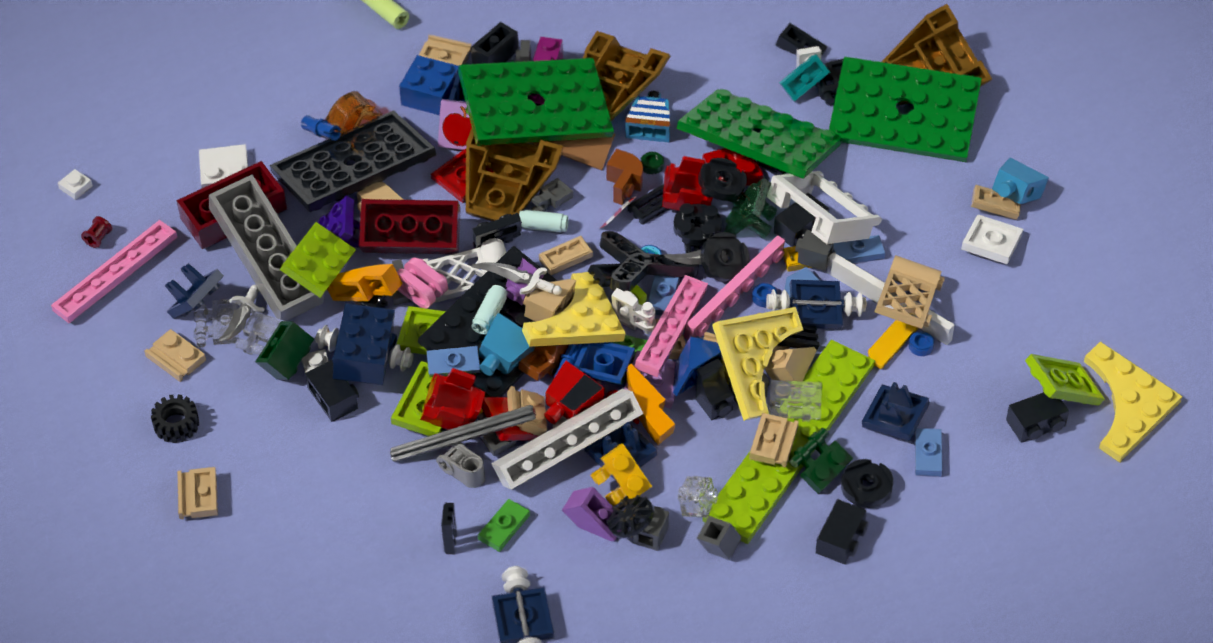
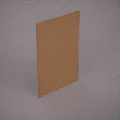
(586, 151)

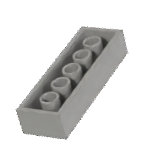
(261, 245)

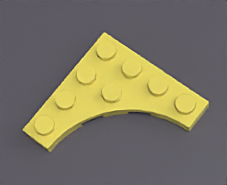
(583, 321)
(746, 350)
(1137, 399)

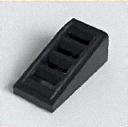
(790, 37)

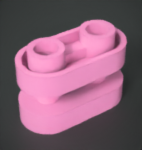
(421, 283)

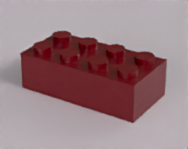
(199, 219)
(409, 226)

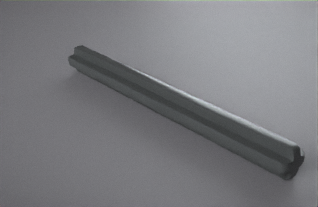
(463, 433)

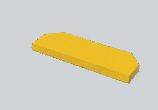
(890, 342)

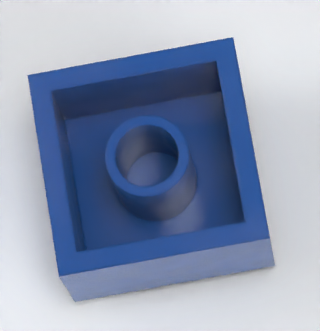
(427, 84)

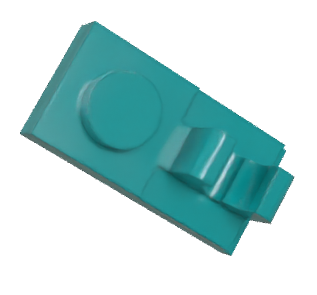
(804, 77)

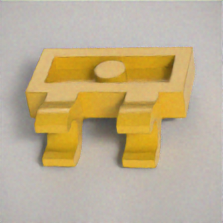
(626, 473)

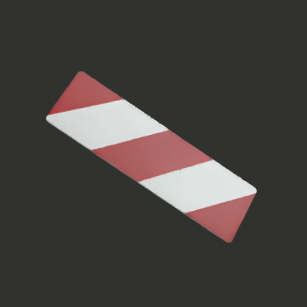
(608, 221)

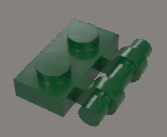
(826, 465)

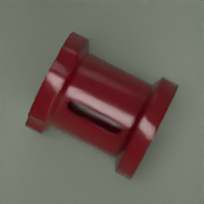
(96, 232)

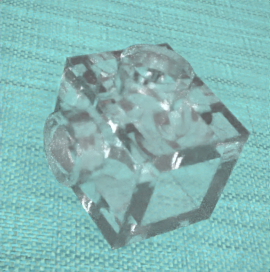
(697, 496)

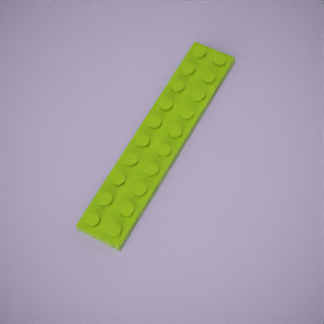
(759, 485)

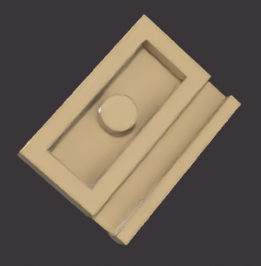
(446, 50)
(175, 355)
(523, 398)
(773, 440)
(197, 493)

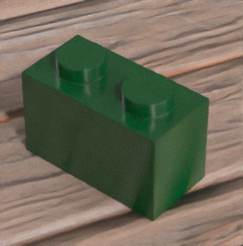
(285, 350)

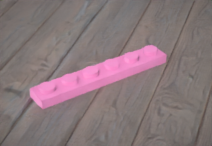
(114, 271)
(730, 293)
(670, 326)

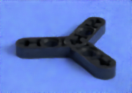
(638, 264)

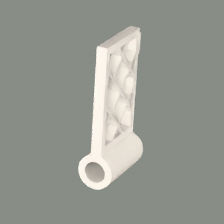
(489, 251)

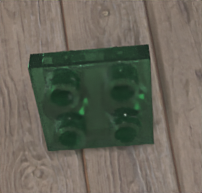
(749, 208)

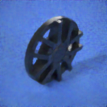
(629, 518)

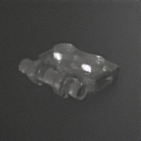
(221, 315)
(257, 328)
(795, 395)

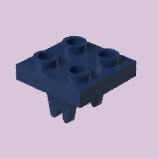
(193, 297)
(895, 412)
(635, 443)

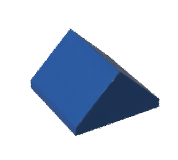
(694, 355)
(605, 361)

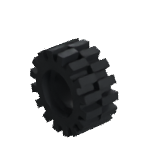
(172, 407)

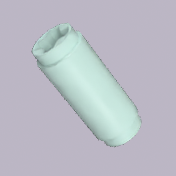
(544, 221)
(489, 309)

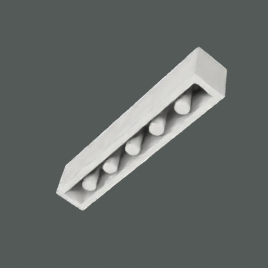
(567, 438)

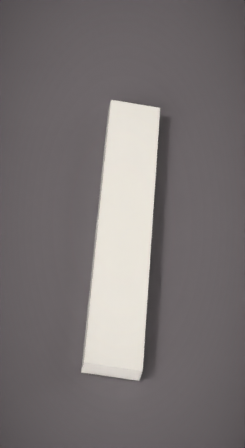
(872, 288)

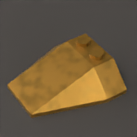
(939, 47)
(622, 70)
(516, 178)

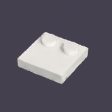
(221, 162)
(992, 239)

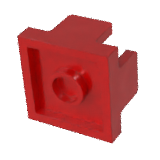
(682, 184)
(452, 400)

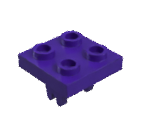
(341, 221)

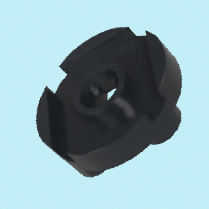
(713, 187)
(696, 213)
(711, 259)
(864, 496)

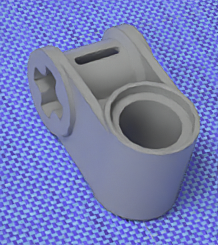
(463, 465)

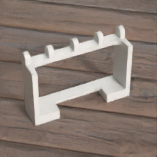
(826, 226)

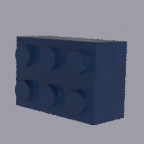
(363, 344)

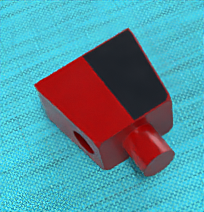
(571, 393)

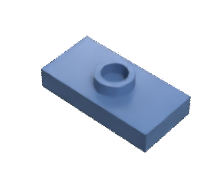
(861, 250)
(662, 292)
(461, 358)
(928, 452)

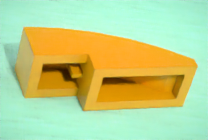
(364, 283)
(652, 403)

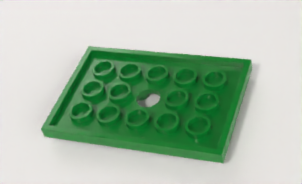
(503, 114)
(936, 127)
(783, 140)

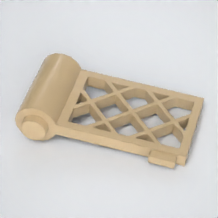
(913, 277)

